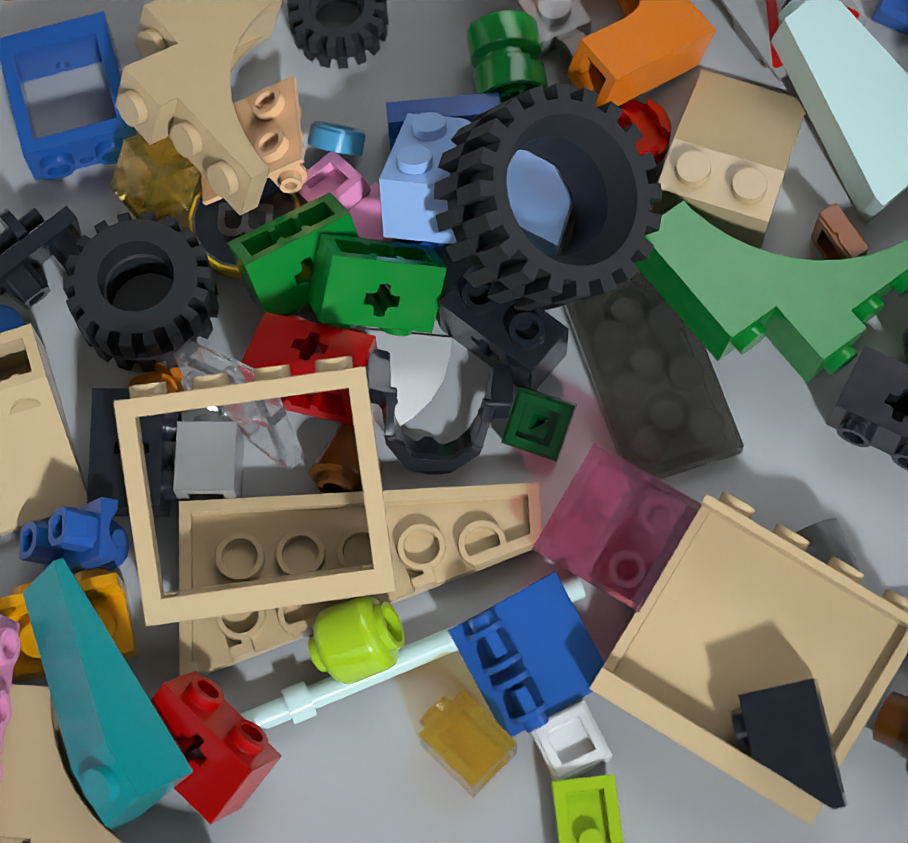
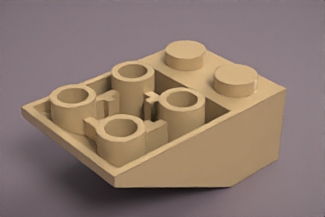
(36, 445)

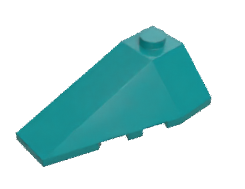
(104, 715)

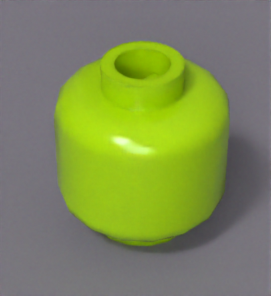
(356, 639)

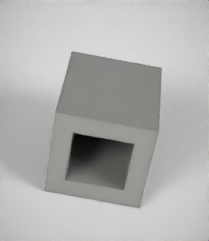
(208, 459)

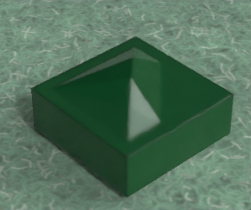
(538, 423)

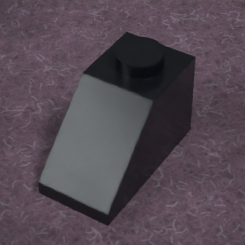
(792, 738)

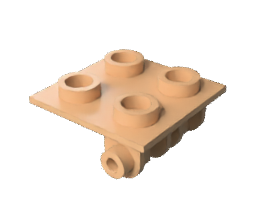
(275, 132)

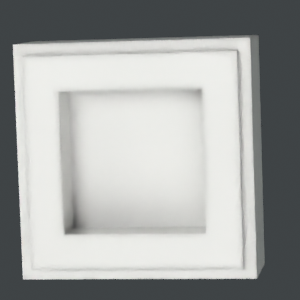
(571, 743)

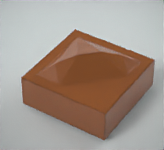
(836, 235)

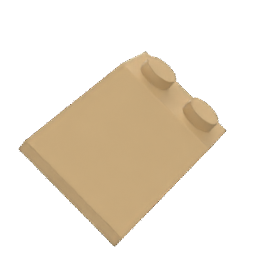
(731, 155)

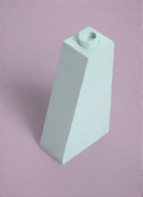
(851, 96)

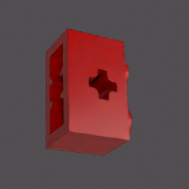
(300, 343)
(221, 747)

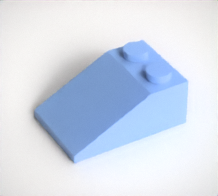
(408, 207)

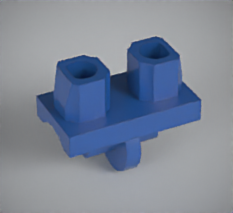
(78, 535)

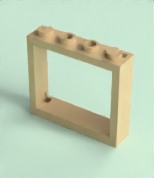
(265, 593)

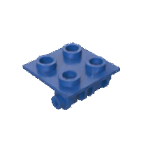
(529, 655)

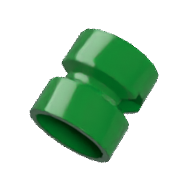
(506, 54)

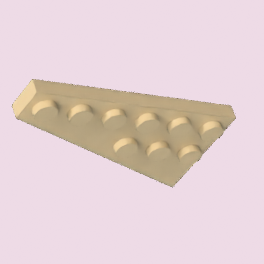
(432, 539)

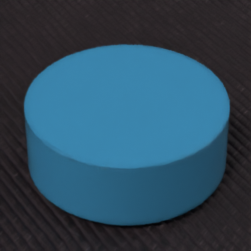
(336, 138)

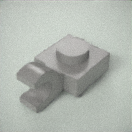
(559, 25)

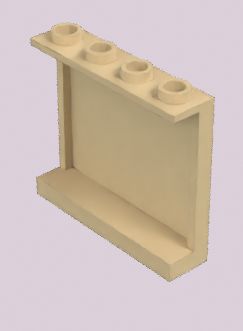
(746, 616)

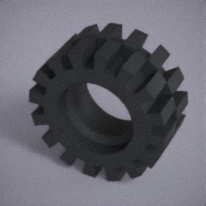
(338, 41)

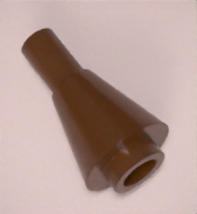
(338, 463)

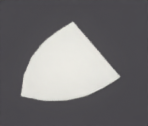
(416, 370)

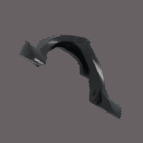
(427, 454)

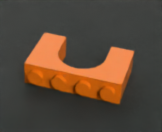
(641, 50)

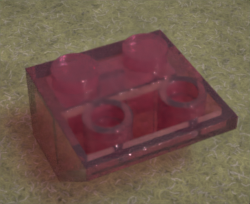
(617, 527)

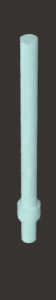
(302, 700)

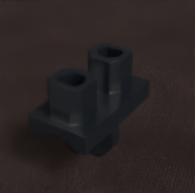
(52, 239)

